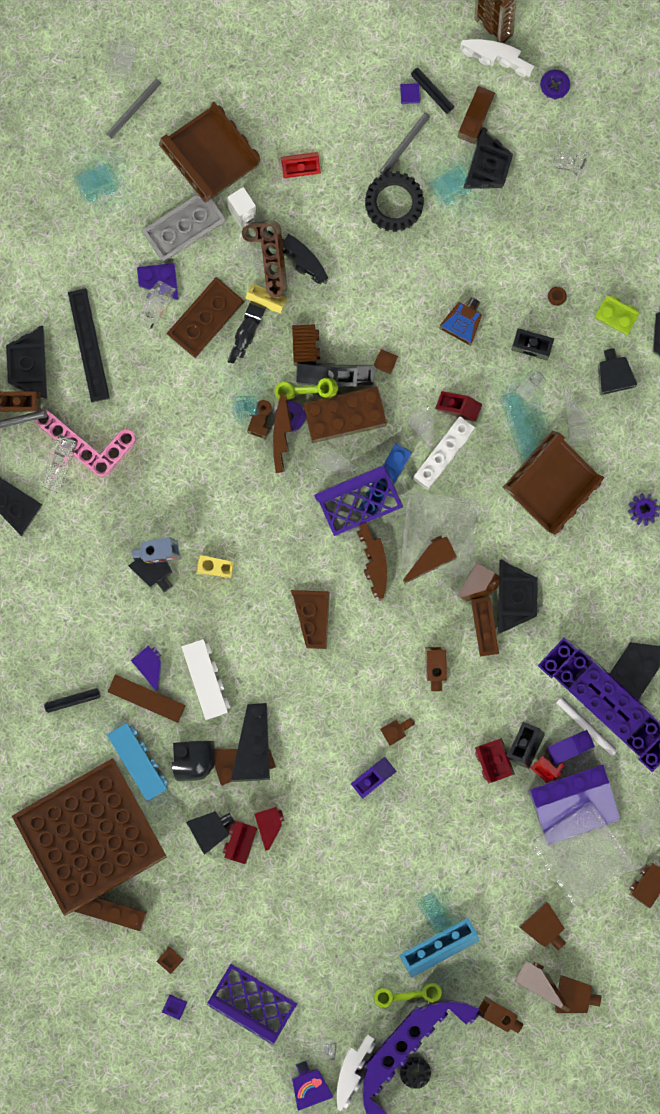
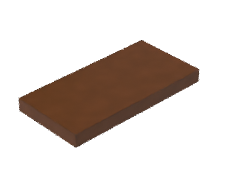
(205, 317)

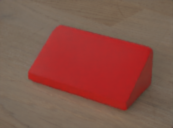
(300, 165)

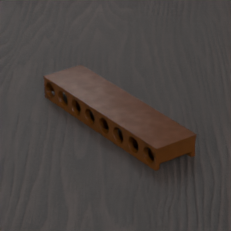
(497, 17)

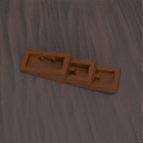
(281, 427)

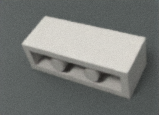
(242, 207)

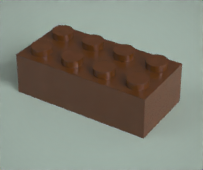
(345, 414)

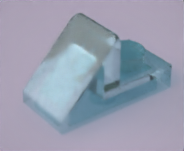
(245, 407)
(434, 913)

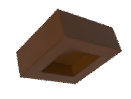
(385, 361)
(170, 960)

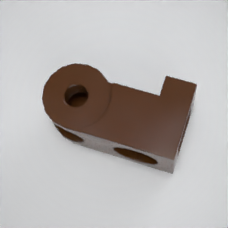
(258, 422)

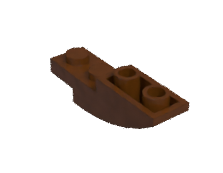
(377, 568)

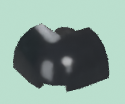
(193, 760)

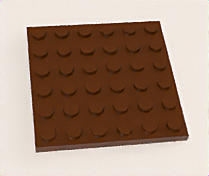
(89, 837)

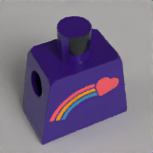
(309, 1087)

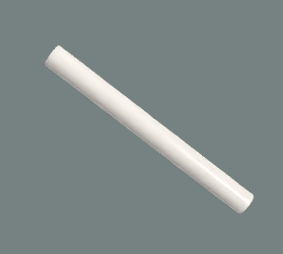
(586, 726)

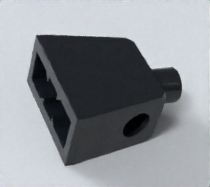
(614, 374)
(153, 573)
(210, 829)

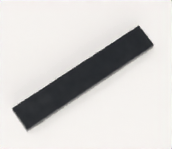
(88, 345)

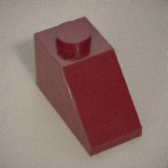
(459, 405)
(269, 825)

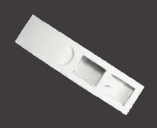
(490, 51)
(348, 1078)

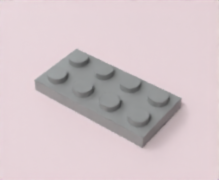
(183, 227)

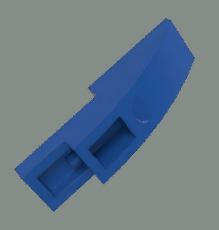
(395, 461)

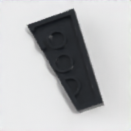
(253, 748)

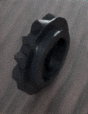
(424, 1069)

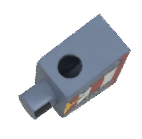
(164, 550)

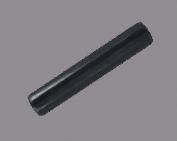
(432, 90)
(72, 700)

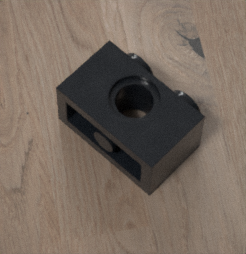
(532, 344)
(526, 745)

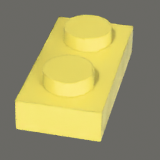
(259, 295)

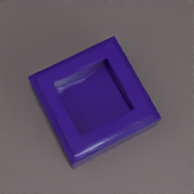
(410, 93)
(174, 1007)

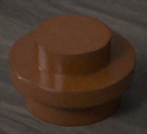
(557, 296)

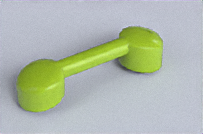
(326, 388)
(430, 993)

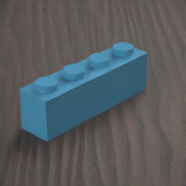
(137, 762)
(439, 947)

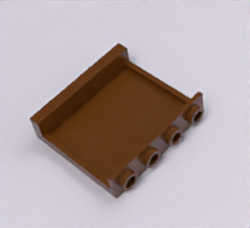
(210, 152)
(553, 483)

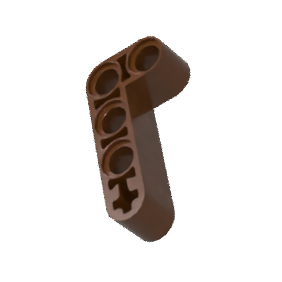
(268, 257)

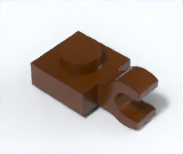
(394, 731)

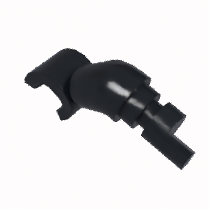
(247, 330)

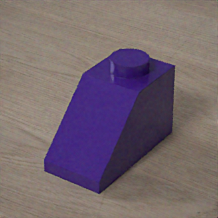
(149, 665)
(570, 747)
(373, 777)

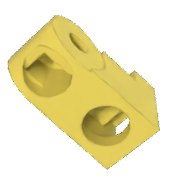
(214, 567)

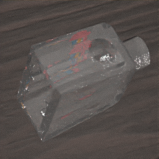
(156, 304)

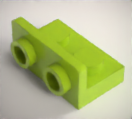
(617, 314)

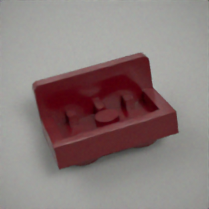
(494, 761)
(240, 842)

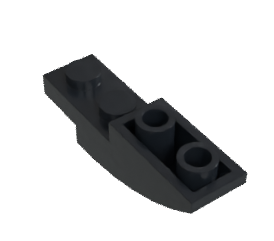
(305, 260)
(343, 374)

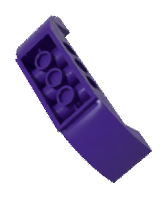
(606, 699)
(425, 1019)

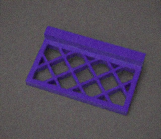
(348, 487)
(241, 1018)

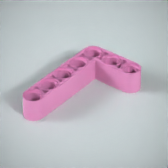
(83, 447)

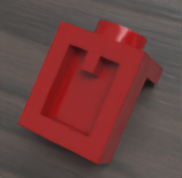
(546, 770)

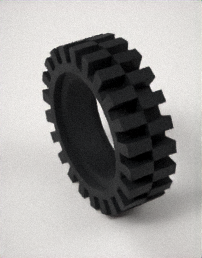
(389, 180)

